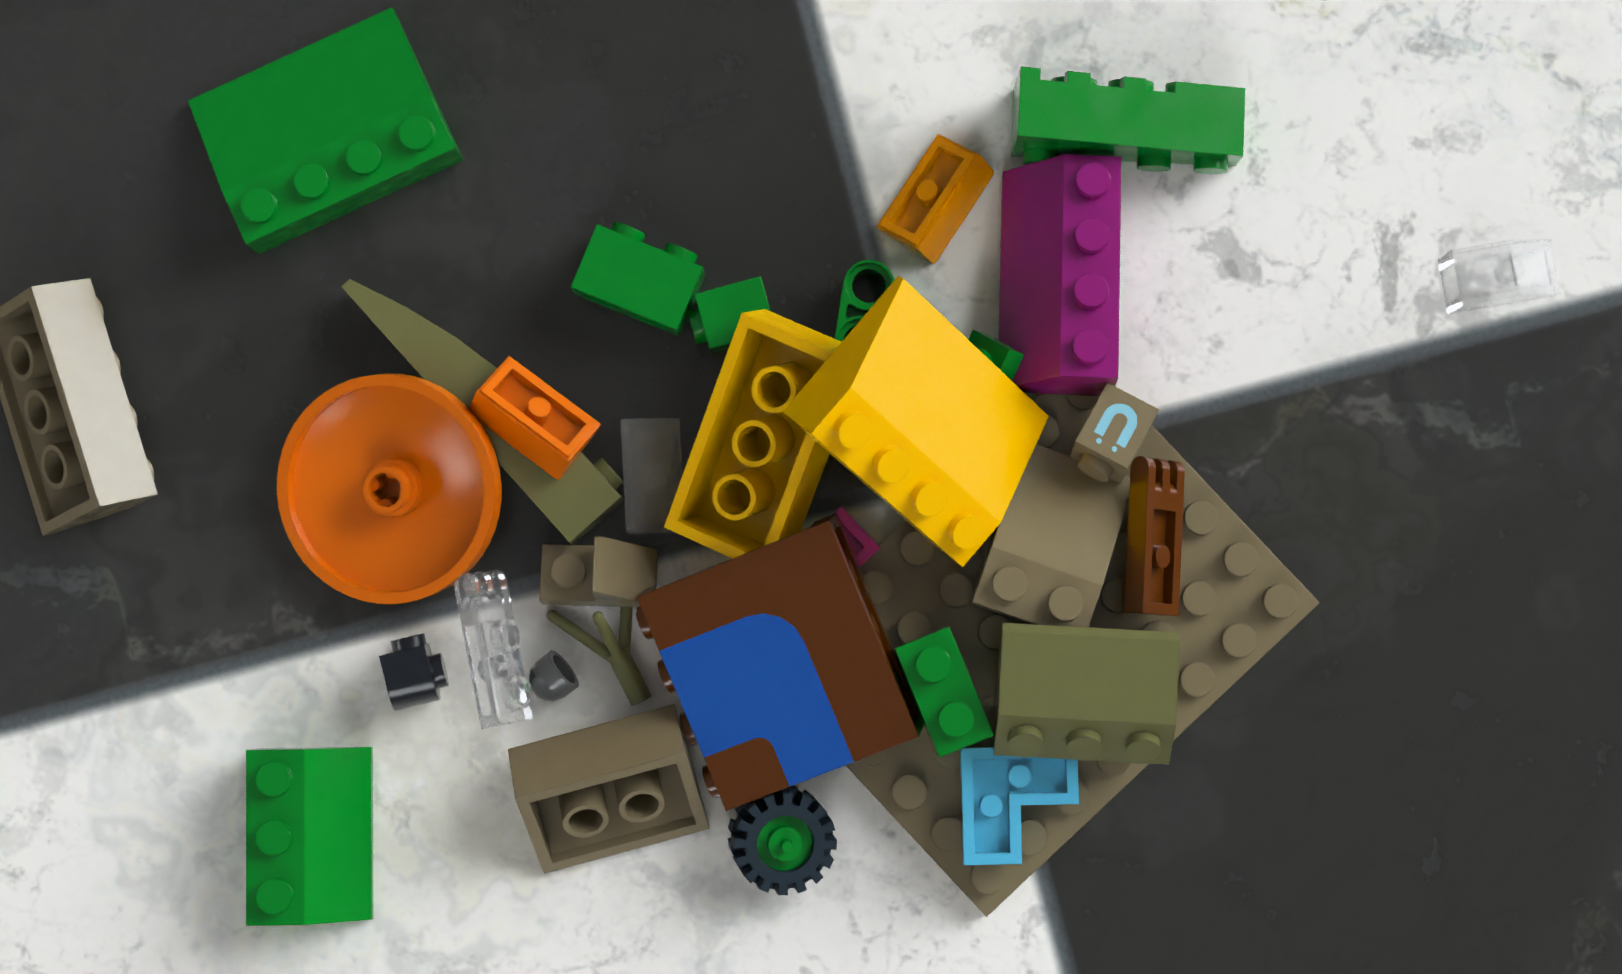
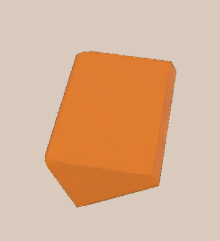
(533, 417)

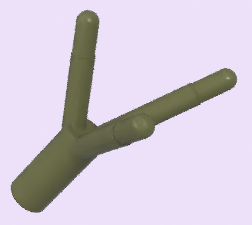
(614, 652)

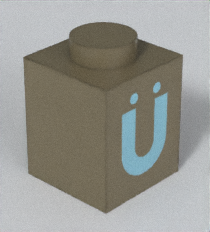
(1113, 434)

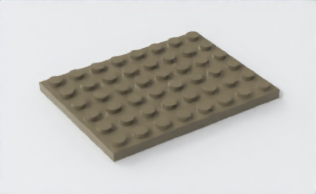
(1231, 613)

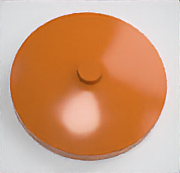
(389, 488)

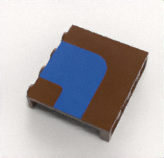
(779, 664)

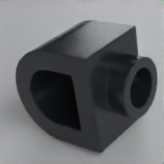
(413, 673)

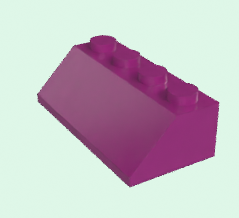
(1062, 272)

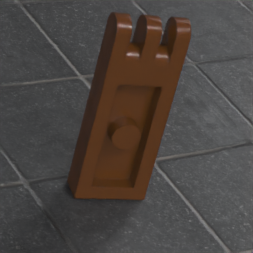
(1154, 537)

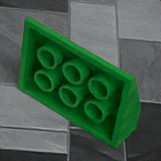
(323, 131)

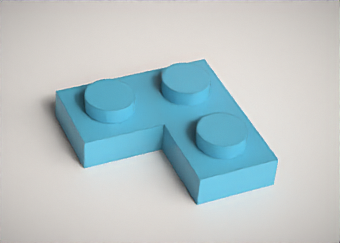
(993, 796)

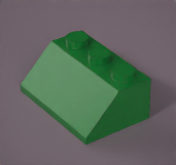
(309, 835)

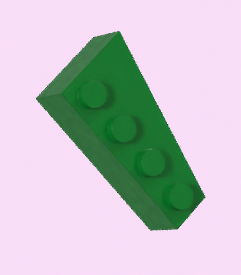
(1128, 120)

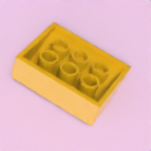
(923, 421)

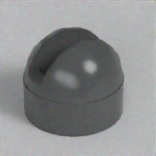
(552, 677)

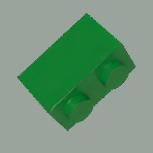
(639, 278)
(943, 692)

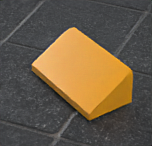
(936, 198)

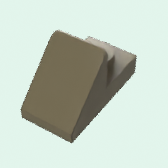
(597, 575)

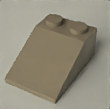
(1052, 544)

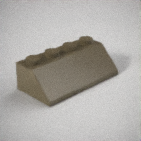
(69, 407)

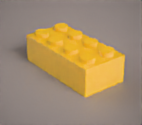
(750, 462)

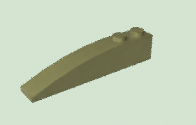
(571, 503)

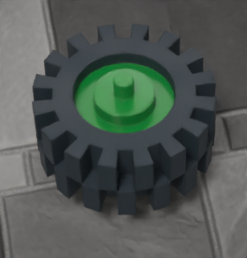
(782, 840)

